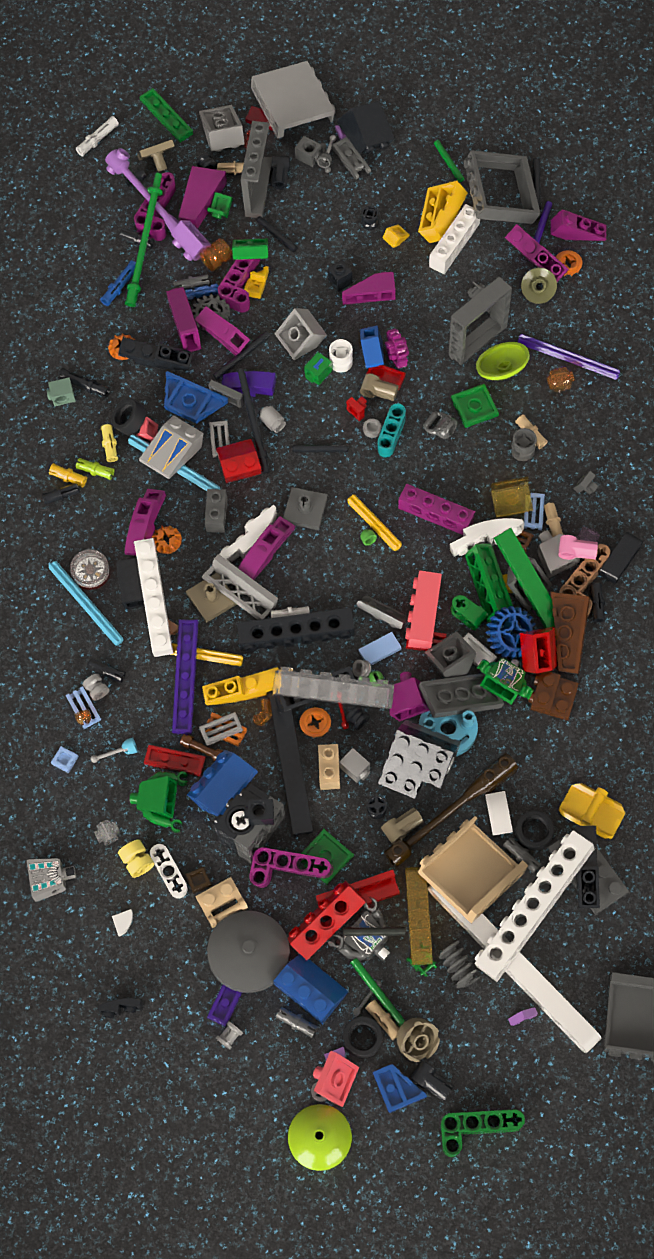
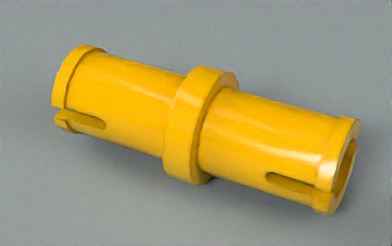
(67, 475)

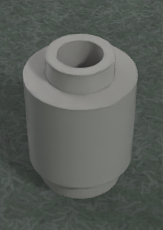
(272, 419)

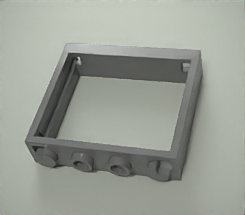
(524, 180)
(495, 295)

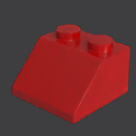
(239, 460)

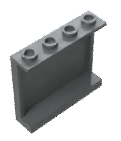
(256, 171)
(630, 1017)

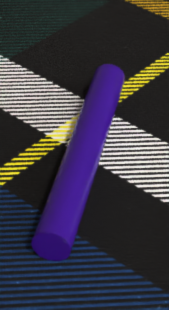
(542, 222)

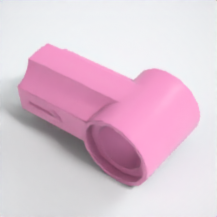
(571, 548)

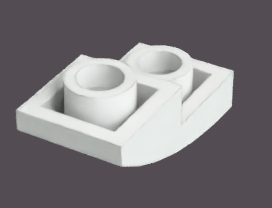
(499, 813)

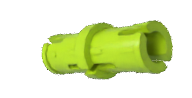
(94, 468)

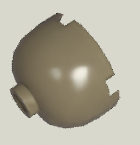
(418, 1039)

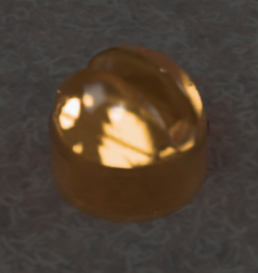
(83, 715)

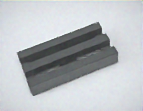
(234, 397)

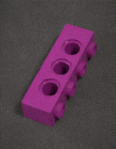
(435, 509)

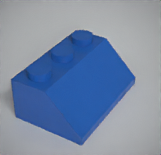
(221, 782)
(310, 988)

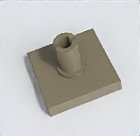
(157, 154)
(209, 600)

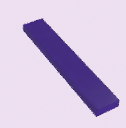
(185, 677)

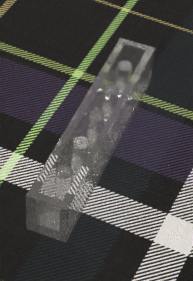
(333, 689)

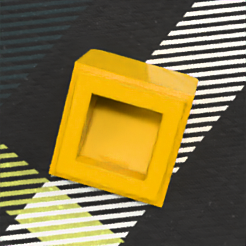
(395, 235)

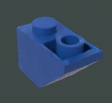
(372, 346)

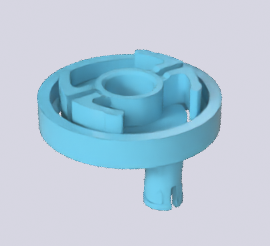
(464, 724)

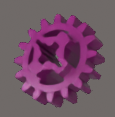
(396, 348)

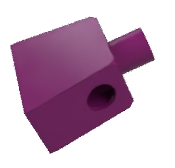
(407, 698)

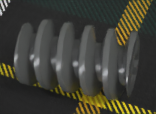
(458, 965)

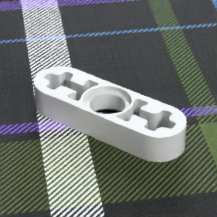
(180, 880)

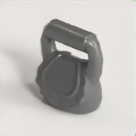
(445, 426)

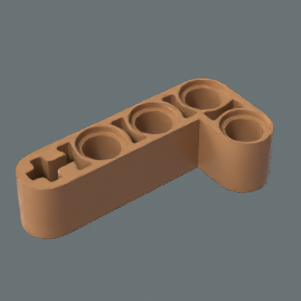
(585, 576)

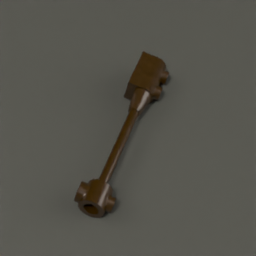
(483, 783)

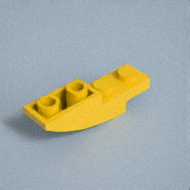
(239, 689)

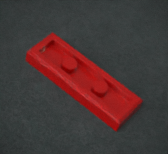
(174, 760)

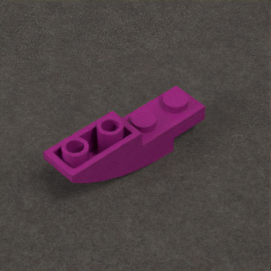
(535, 252)
(143, 518)
(265, 546)

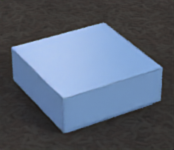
(64, 759)

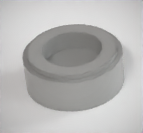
(372, 428)

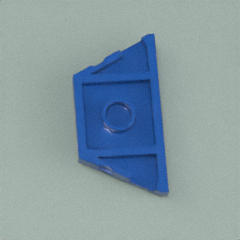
(190, 399)

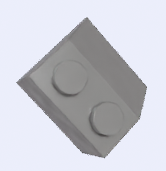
(300, 333)

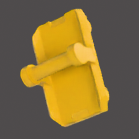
(592, 808)

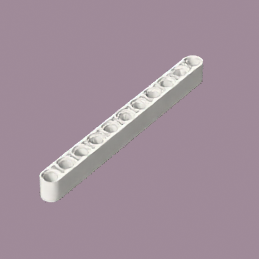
(530, 981)

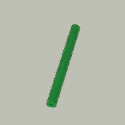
(377, 992)

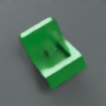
(220, 206)

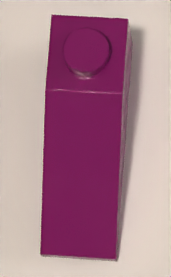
(372, 289)

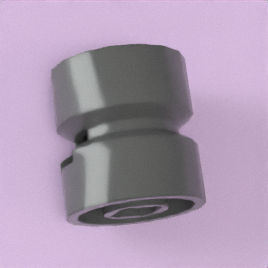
(523, 444)

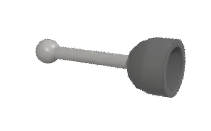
(324, 159)

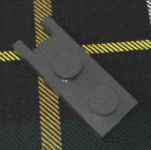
(350, 157)
(383, 612)

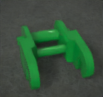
(423, 971)

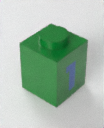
(318, 368)

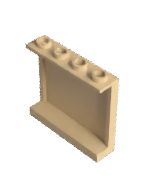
(470, 870)

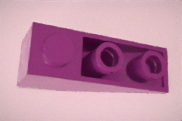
(576, 227)
(222, 330)

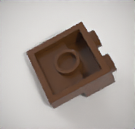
(553, 695)

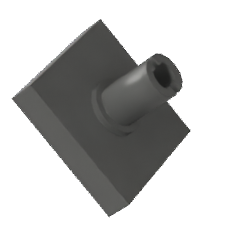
(305, 508)

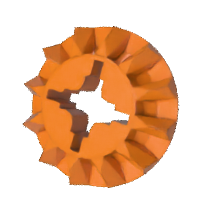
(573, 259)
(114, 346)
(174, 542)
(319, 715)

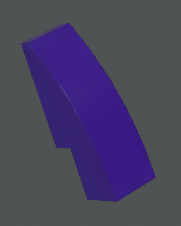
(258, 382)

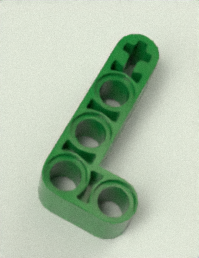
(483, 1126)

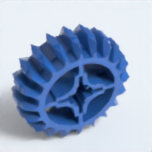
(512, 617)

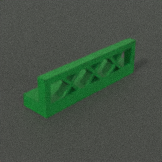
(491, 578)

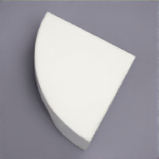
(123, 921)

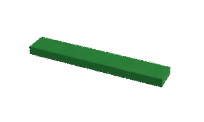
(526, 576)

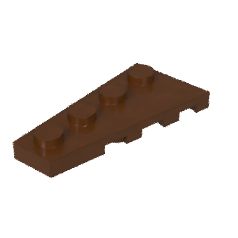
(570, 622)

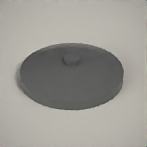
(247, 951)

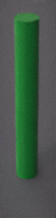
(449, 161)

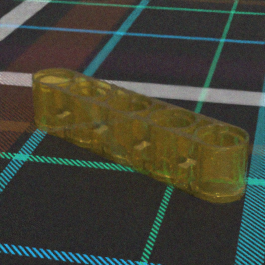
(418, 917)

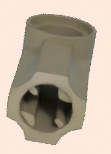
(373, 386)
(398, 828)

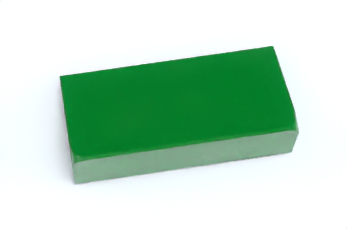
(250, 249)

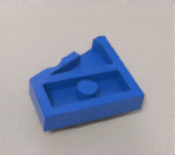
(396, 1088)

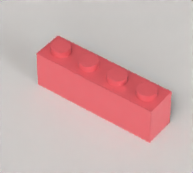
(424, 610)

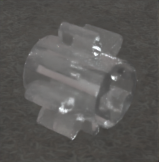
(107, 832)

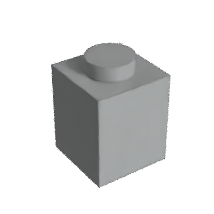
(355, 765)

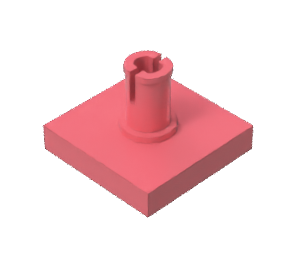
(335, 1078)

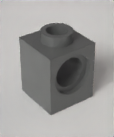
(307, 151)

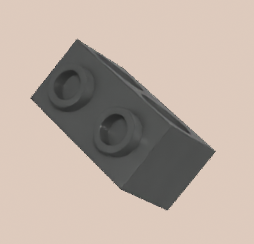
(216, 510)

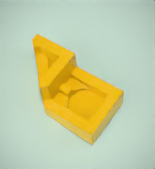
(256, 283)

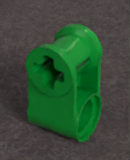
(469, 614)

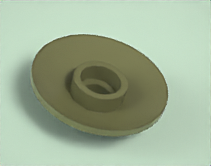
(536, 276)

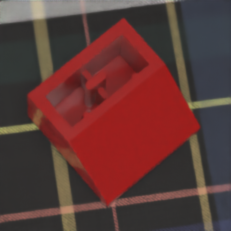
(538, 650)

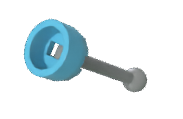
(128, 747)

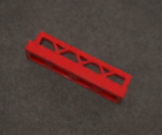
(378, 887)

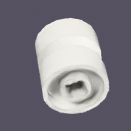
(341, 355)

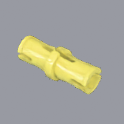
(109, 443)

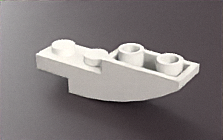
(253, 530)
(484, 532)

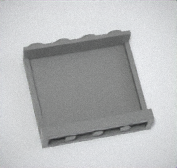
(291, 97)

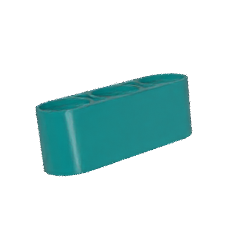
(391, 422)

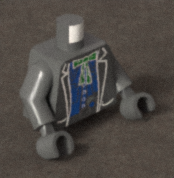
(364, 946)

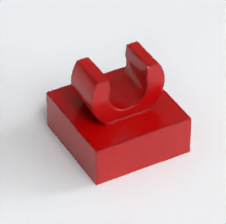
(357, 407)

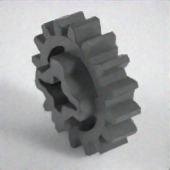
(213, 304)

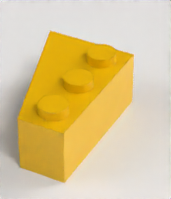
(440, 209)

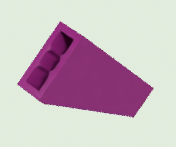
(200, 193)
(184, 319)

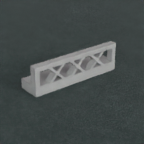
(244, 586)

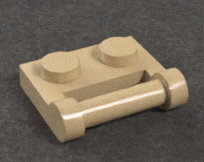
(219, 896)

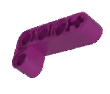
(169, 188)
(235, 288)
(292, 865)

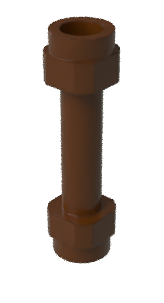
(188, 741)

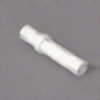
(92, 140)

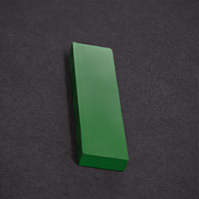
(166, 115)

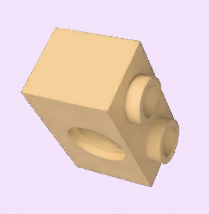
(329, 767)

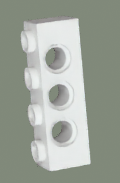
(454, 239)

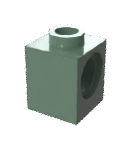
(61, 392)

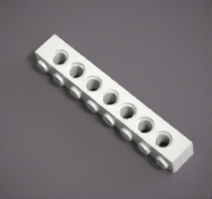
(496, 967)

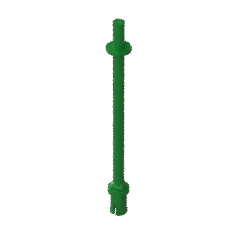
(134, 287)

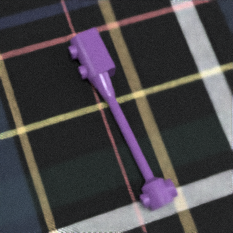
(183, 231)

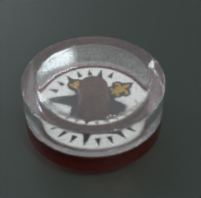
(90, 569)

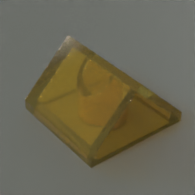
(511, 496)

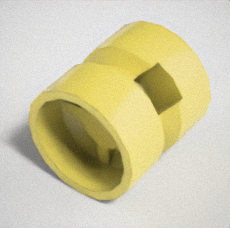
(135, 857)

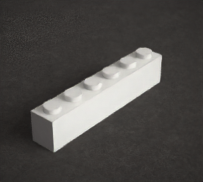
(153, 597)

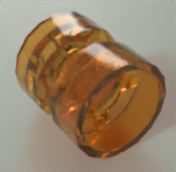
(215, 255)

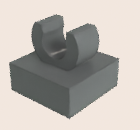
(586, 484)

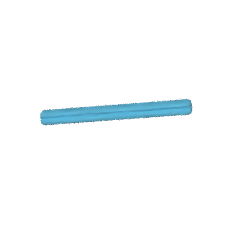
(184, 471)
(86, 603)

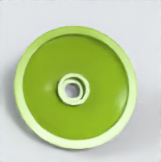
(502, 361)
(322, 1153)

